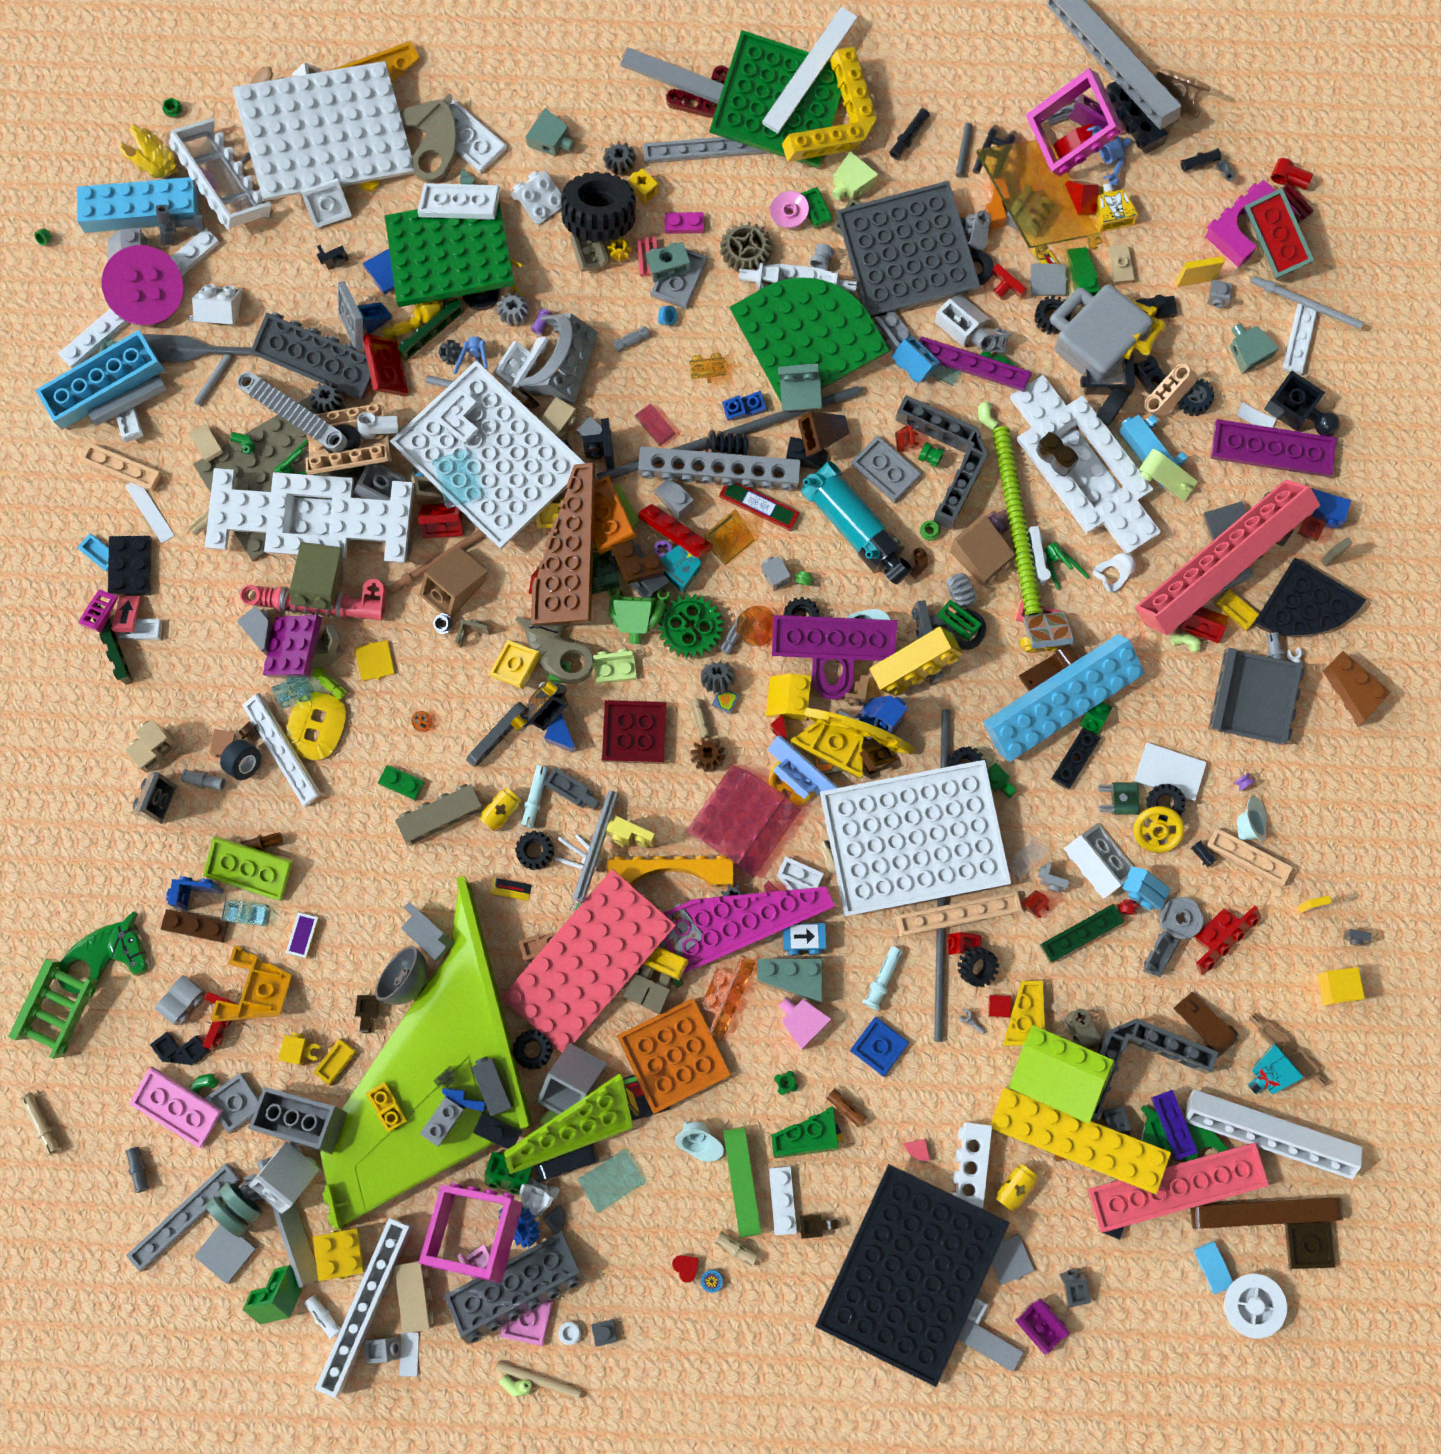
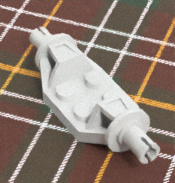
(779, 272)

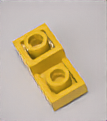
(386, 1106)

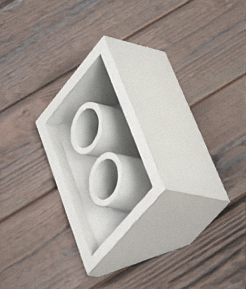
(1099, 860)

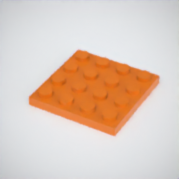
(673, 1056)

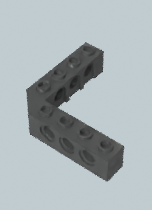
(957, 435)
(1157, 1041)

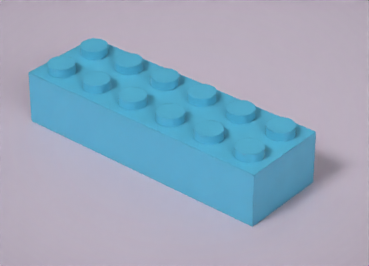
(134, 203)
(99, 379)

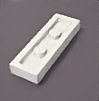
(782, 1201)

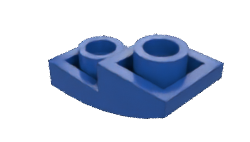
(743, 407)

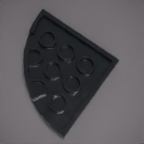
(1307, 603)

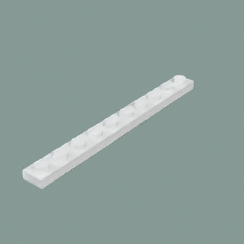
(110, 323)

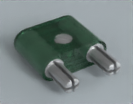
(1124, 798)

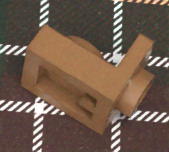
(861, 689)

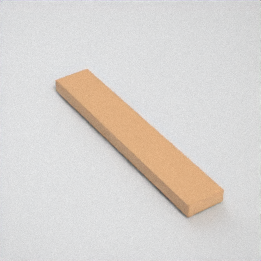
(958, 913)

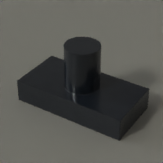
(1165, 305)
(497, 1131)

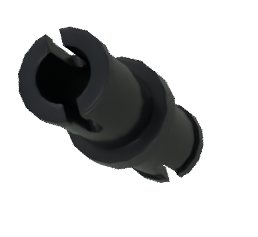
(1200, 160)

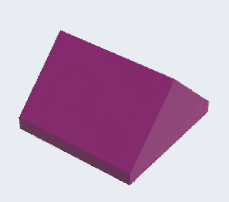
(1087, 112)

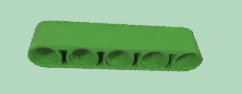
(742, 1182)

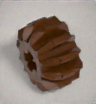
(708, 762)

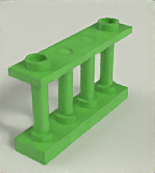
(32, 1007)

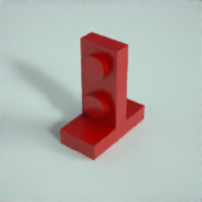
(214, 1036)

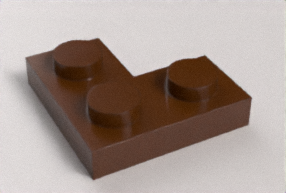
(636, 568)

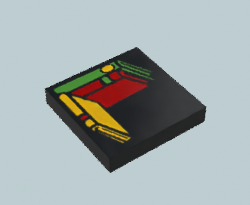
(636, 1099)

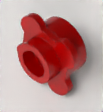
(1128, 907)

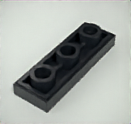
(1070, 768)

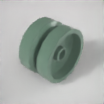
(233, 1209)

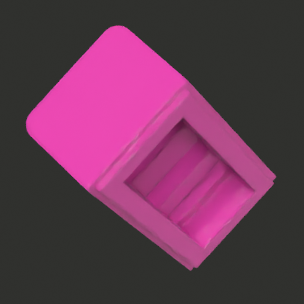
(99, 625)

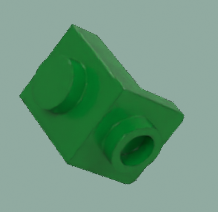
(1095, 717)

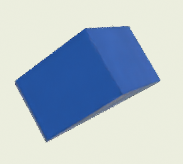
(374, 316)
(559, 736)

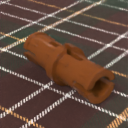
(846, 1107)

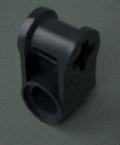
(1149, 372)

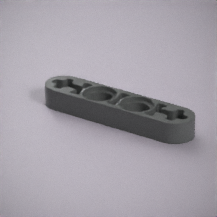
(496, 735)

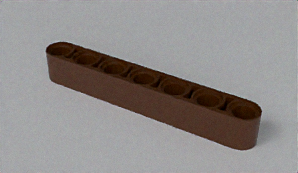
(1266, 1213)

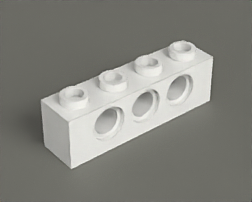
(982, 1136)

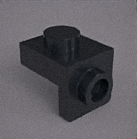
(333, 258)

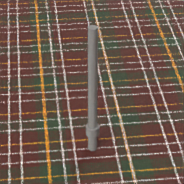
(1270, 286)

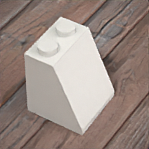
(284, 1177)

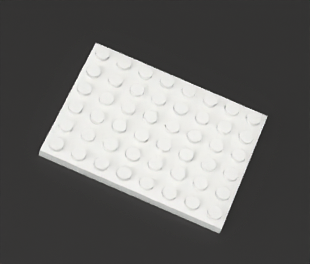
(323, 129)
(512, 455)
(914, 838)

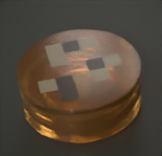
(421, 721)

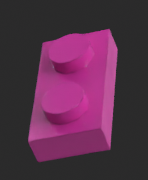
(684, 223)

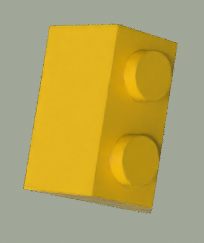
(788, 696)

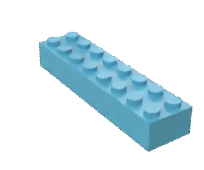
(1063, 697)

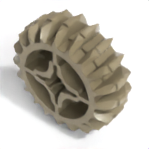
(739, 239)

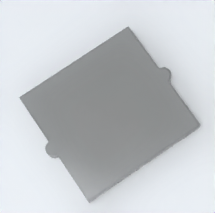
(1048, 280)
(1011, 1260)

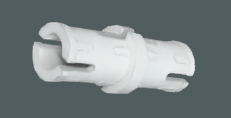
(322, 1316)

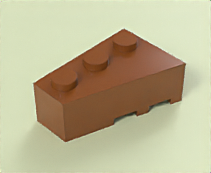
(1355, 686)

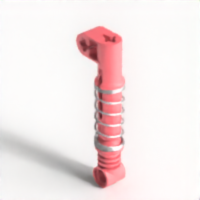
(343, 606)

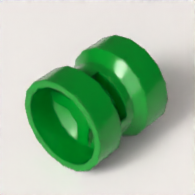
(931, 454)

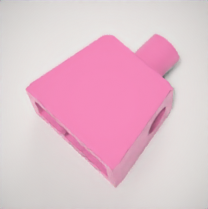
(802, 1021)

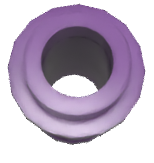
(539, 326)

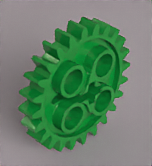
(705, 616)

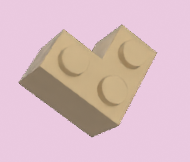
(152, 745)

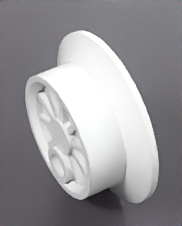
(1255, 1306)

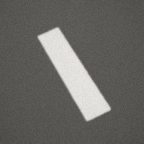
(150, 512)

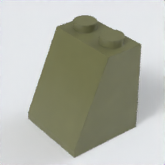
(316, 576)

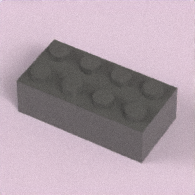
(298, 1120)

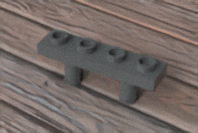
(924, 626)

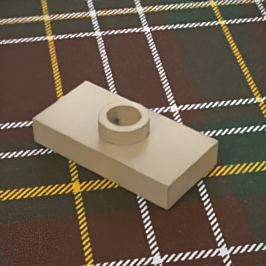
(1120, 264)

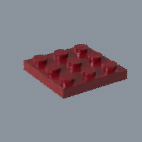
(634, 732)

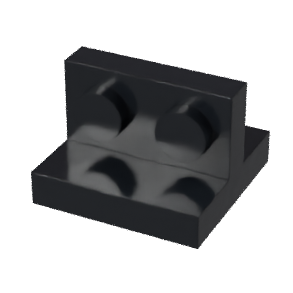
(600, 445)

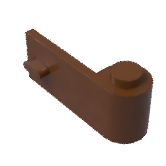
(1046, 669)
(1207, 1024)

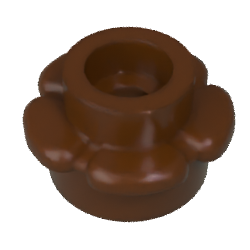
(248, 730)

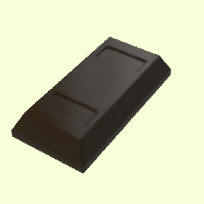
(524, 397)

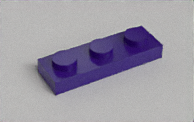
(1174, 1125)

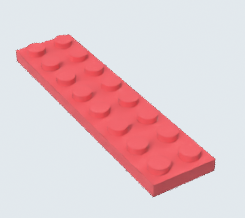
(1181, 1188)

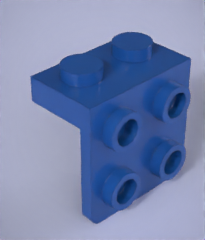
(180, 890)

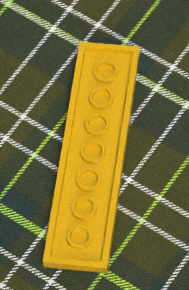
(1080, 1142)

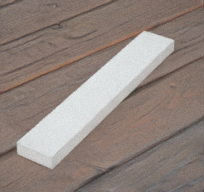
(281, 750)

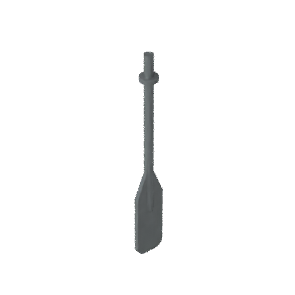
(184, 348)

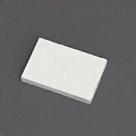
(1169, 767)

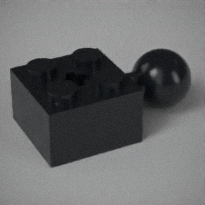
(1297, 401)

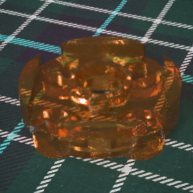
(745, 625)

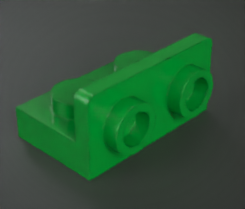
(498, 1175)

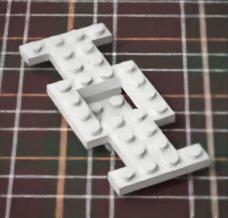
(308, 520)

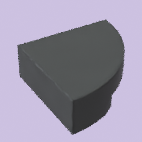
(556, 1219)

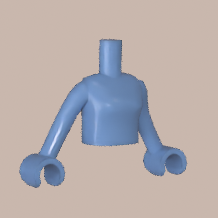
(1113, 151)

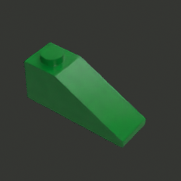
(1082, 270)

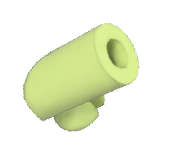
(984, 415)
(1187, 638)
(516, 1388)

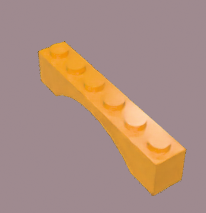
(715, 872)

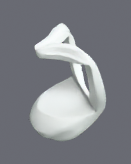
(1124, 563)

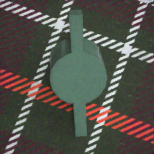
(466, 178)

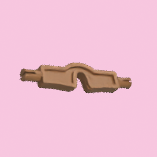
(1297, 1057)

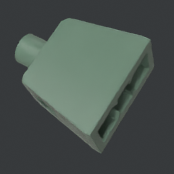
(549, 134)
(1251, 347)

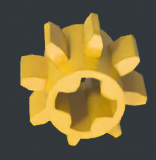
(619, 249)

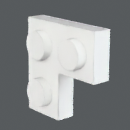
(453, 417)

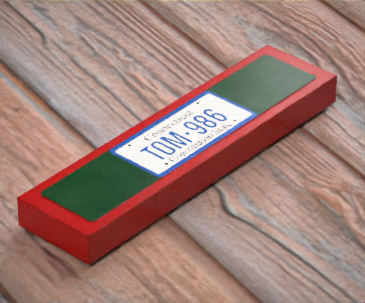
(760, 505)

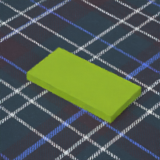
(248, 868)

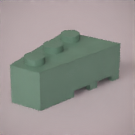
(792, 976)

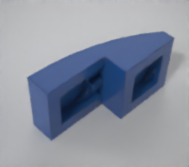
(458, 1096)

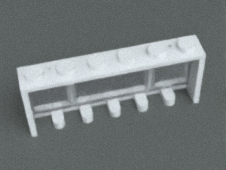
(218, 174)

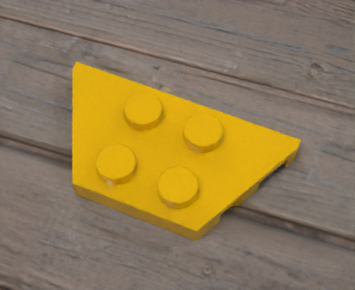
(833, 745)

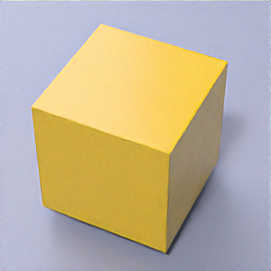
(1341, 986)

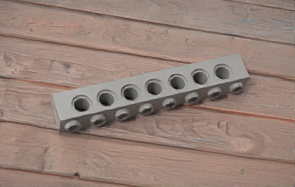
(709, 460)

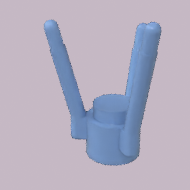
(475, 348)

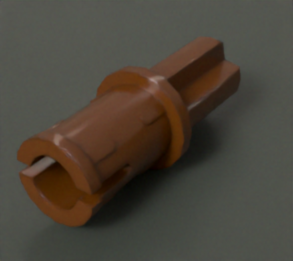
(262, 842)

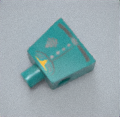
(681, 567)

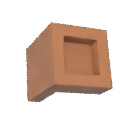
(220, 741)

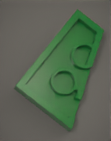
(808, 1137)

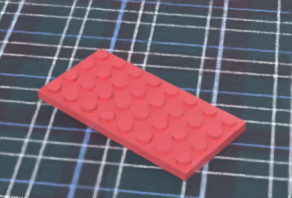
(588, 960)

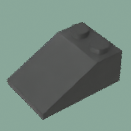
(154, 797)

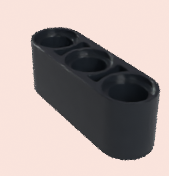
(567, 1162)

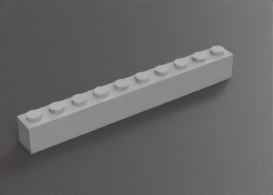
(1117, 60)

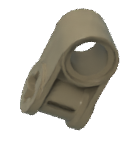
(1084, 1031)

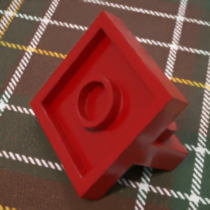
(440, 521)

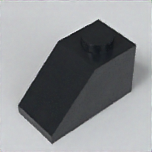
(797, 451)

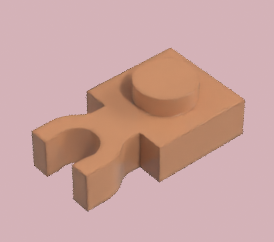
(532, 946)

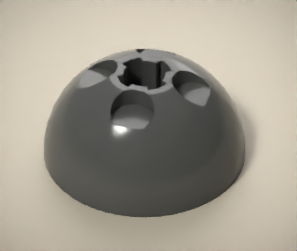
(402, 977)

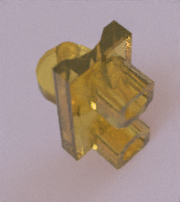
(707, 367)

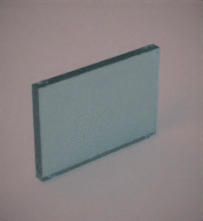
(456, 478)
(611, 1180)

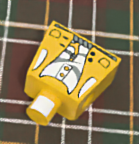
(1114, 209)

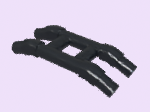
(992, 139)

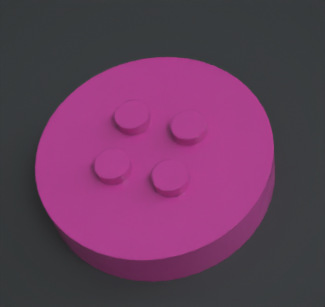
(142, 285)

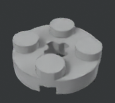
(1191, 912)

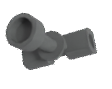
(169, 224)

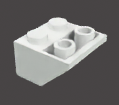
(217, 304)
(960, 319)

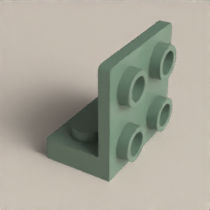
(800, 387)

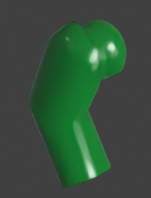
(204, 1081)

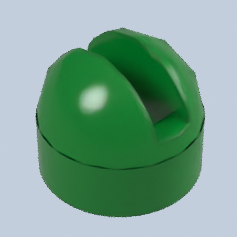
(43, 236)

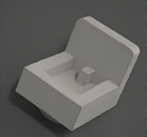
(1053, 883)

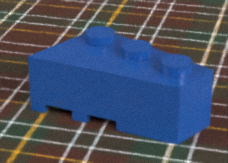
(884, 713)

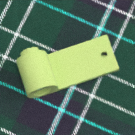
(1167, 474)

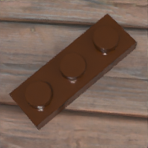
(194, 926)

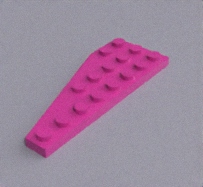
(744, 919)

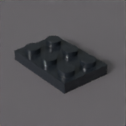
(129, 565)

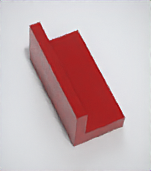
(1206, 624)

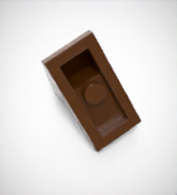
(877, 758)

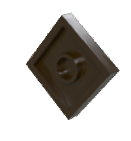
(1309, 1245)

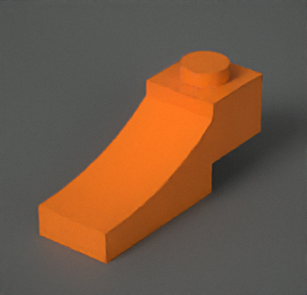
(996, 209)

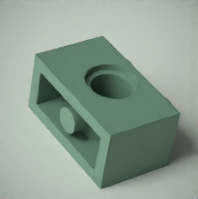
(661, 270)

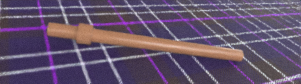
(407, 578)

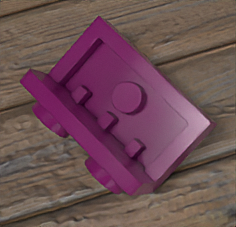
(1042, 1326)

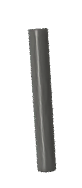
(963, 150)

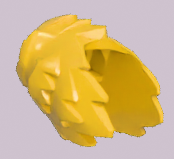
(151, 155)

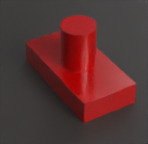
(1007, 282)

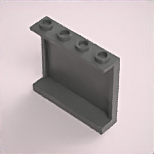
(1256, 696)

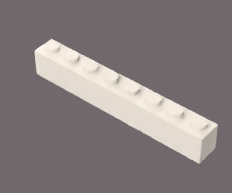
(1273, 1134)
(364, 1308)

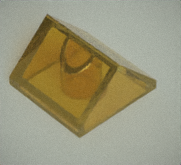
(729, 537)

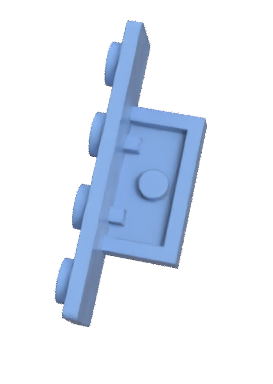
(797, 770)

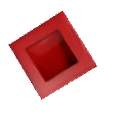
(778, 727)

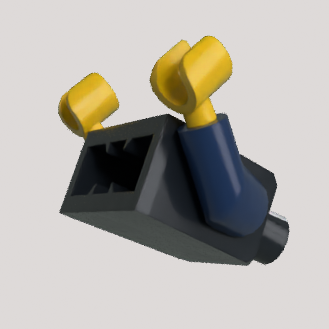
(543, 706)

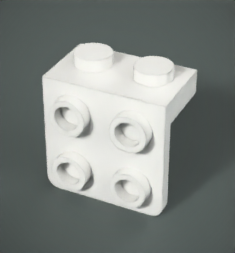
(538, 196)

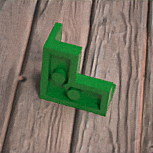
(276, 1299)

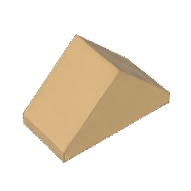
(425, 491)

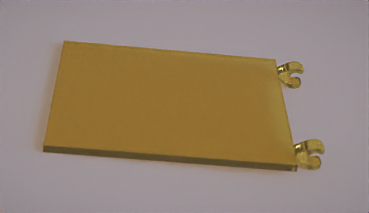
(1036, 196)

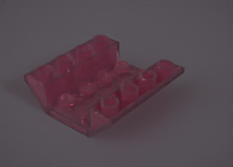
(744, 820)

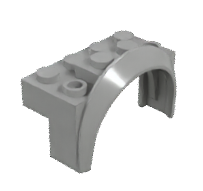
(570, 357)

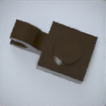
(366, 1008)
(813, 1226)

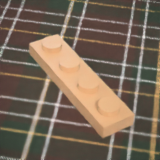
(120, 467)
(1249, 857)

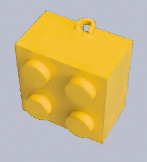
(338, 1254)

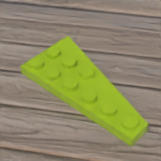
(586, 1122)

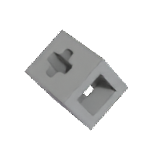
(775, 572)

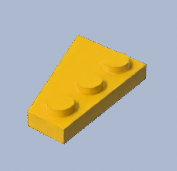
(1027, 1011)

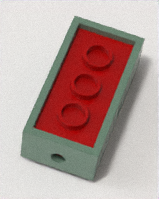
(1278, 233)

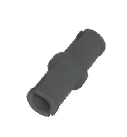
(137, 1169)

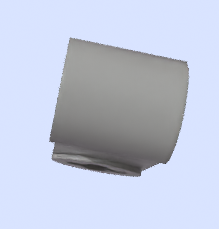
(975, 231)
(991, 339)

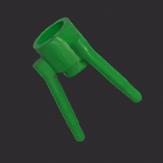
(285, 466)
(1056, 553)

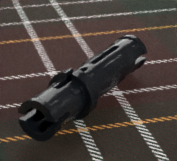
(905, 140)

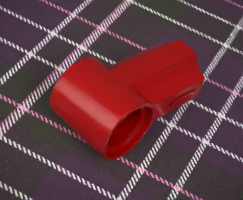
(1286, 172)

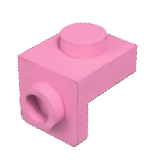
(478, 1258)

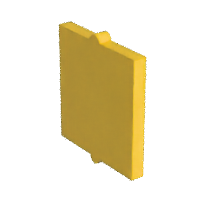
(374, 660)

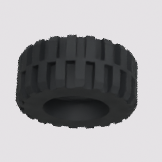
(598, 206)

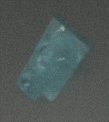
(292, 688)

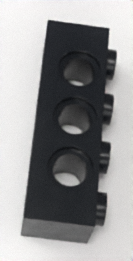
(1145, 140)

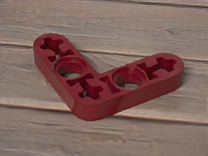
(703, 104)

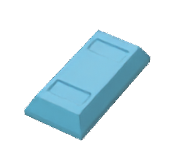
(95, 551)

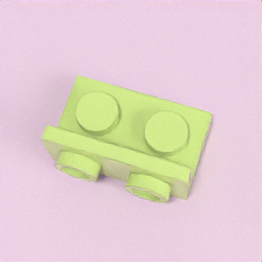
(614, 666)

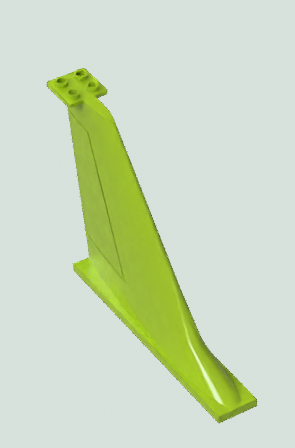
(448, 1025)

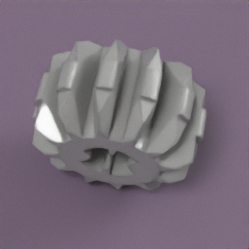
(513, 308)
(961, 590)

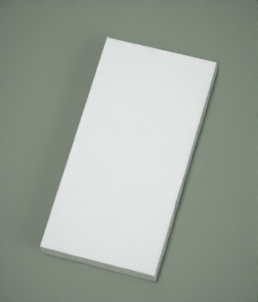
(474, 141)
(459, 201)

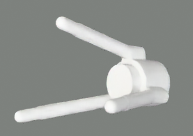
(578, 851)

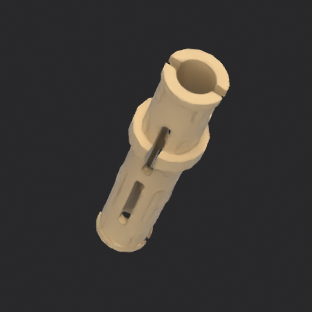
(43, 1131)

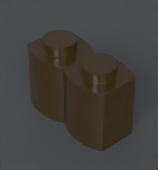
(1053, 451)

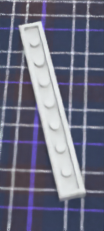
(809, 70)

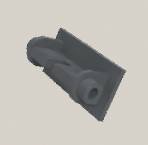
(1159, 958)

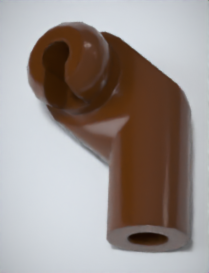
(921, 562)

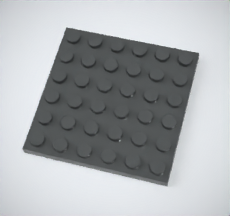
(907, 249)

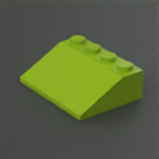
(1061, 1074)

